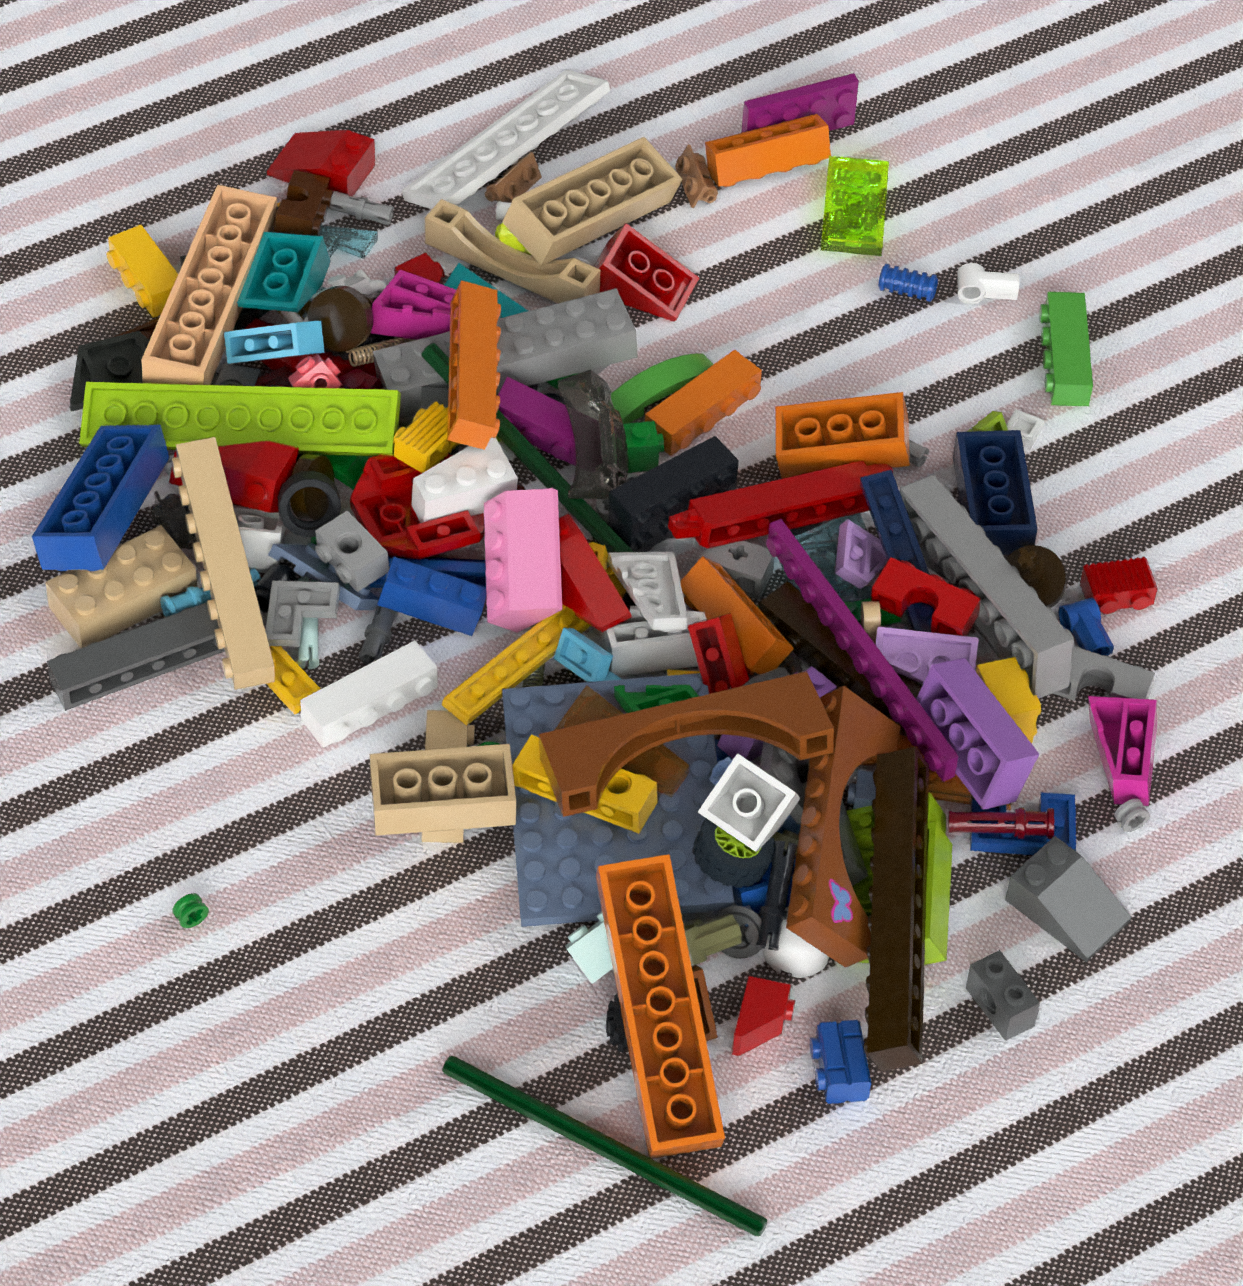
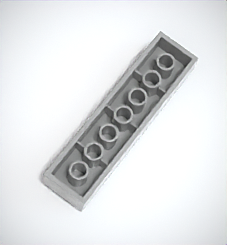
(532, 345)
(1010, 612)

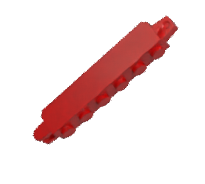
(794, 499)

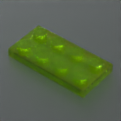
(855, 206)

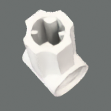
(977, 284)

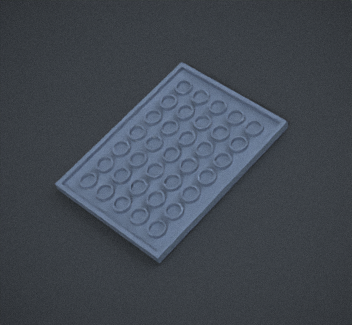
(561, 854)

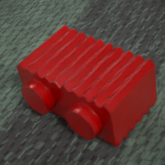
(1119, 584)

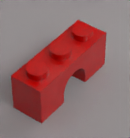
(904, 585)

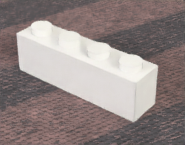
(369, 694)

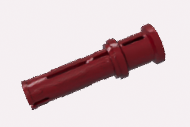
(958, 822)

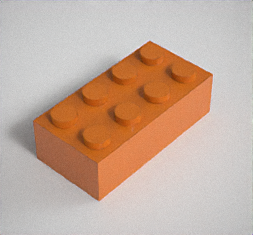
(841, 433)

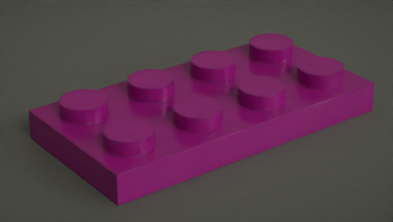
(830, 99)

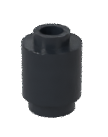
(263, 587)

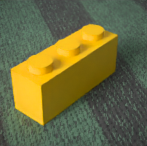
(142, 268)

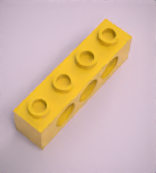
(627, 809)

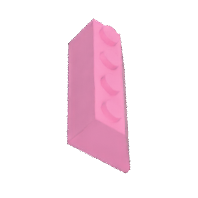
(522, 558)

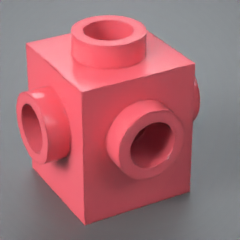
(316, 373)

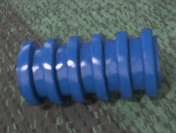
(908, 282)

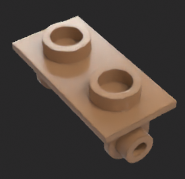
(695, 177)
(516, 180)

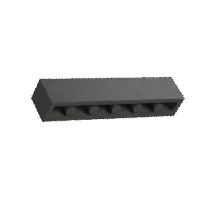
(133, 656)

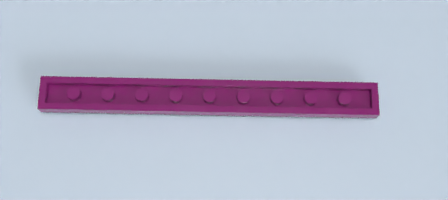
(864, 653)

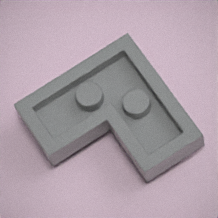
(292, 602)

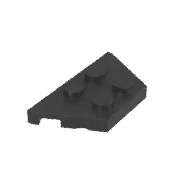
(108, 360)

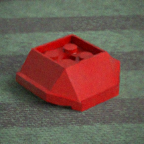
(385, 510)

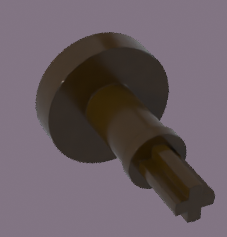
(344, 317)
(311, 502)
(1042, 571)

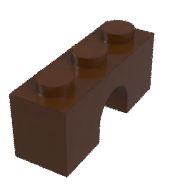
(305, 205)

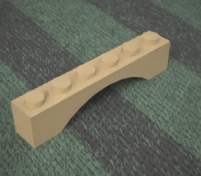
(460, 235)

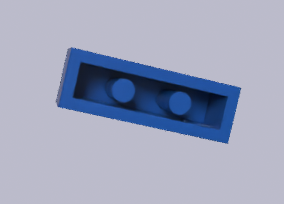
(432, 596)

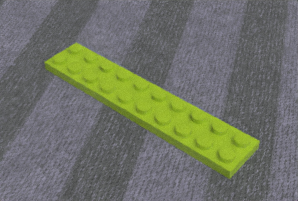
(308, 418)

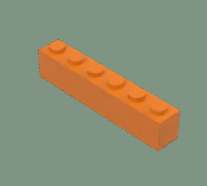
(473, 365)

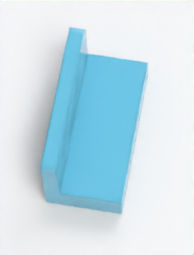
(584, 657)

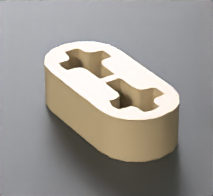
(871, 618)

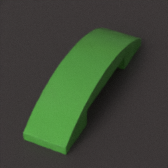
(656, 384)

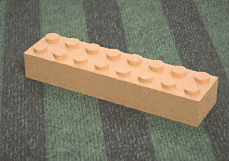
(207, 289)

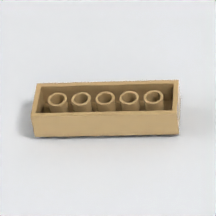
(591, 200)

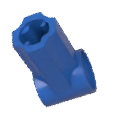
(1084, 623)

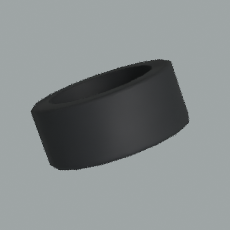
(297, 482)

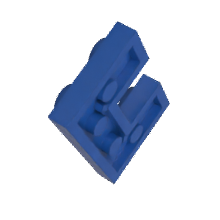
(1007, 843)

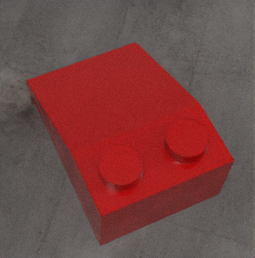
(334, 154)
(644, 274)

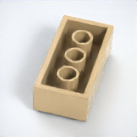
(125, 592)
(442, 789)

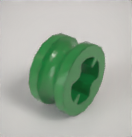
(190, 910)

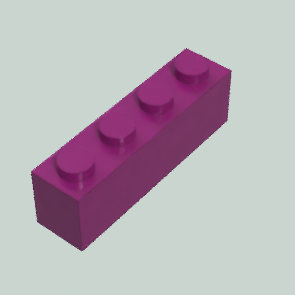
(539, 419)

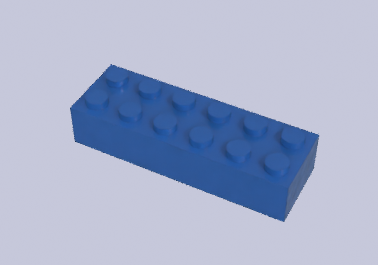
(101, 498)

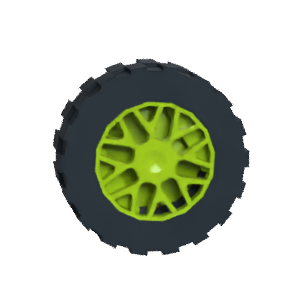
(729, 859)

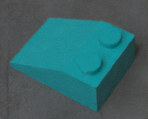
(285, 272)

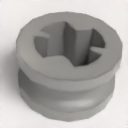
(1132, 815)

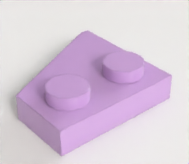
(858, 555)

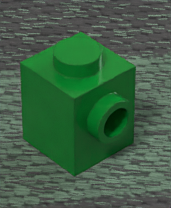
(643, 446)

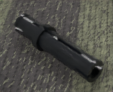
(776, 896)

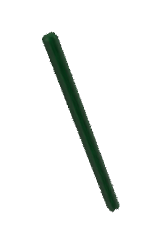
(539, 466)
(605, 1146)

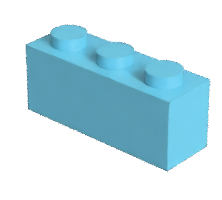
(274, 342)

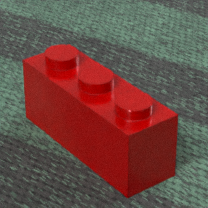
(718, 653)

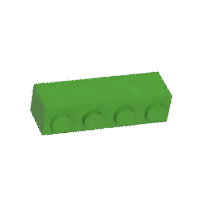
(1067, 349)

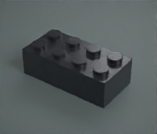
(643, 505)

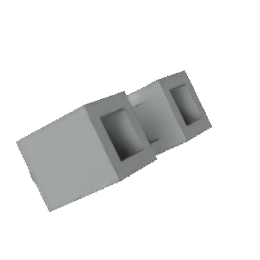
(1114, 676)

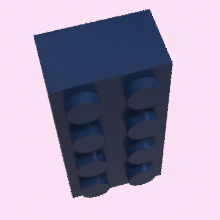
(996, 486)

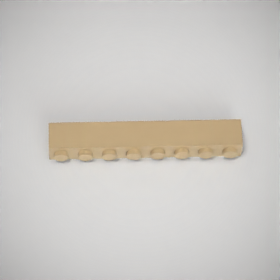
(224, 562)

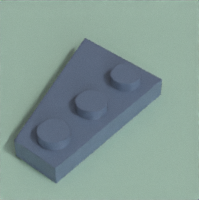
(310, 565)

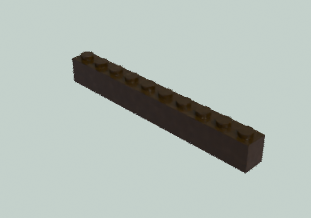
(897, 911)

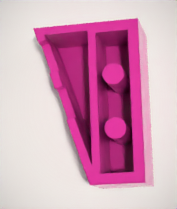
(412, 308)
(1126, 744)

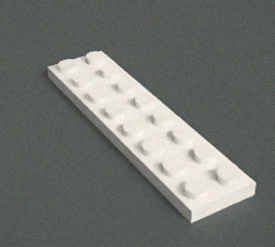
(506, 140)

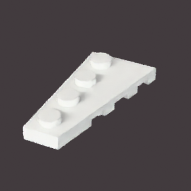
(653, 586)

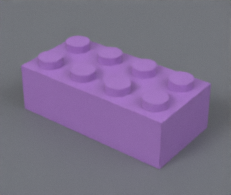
(990, 745)

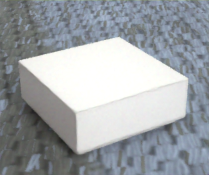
(1029, 426)

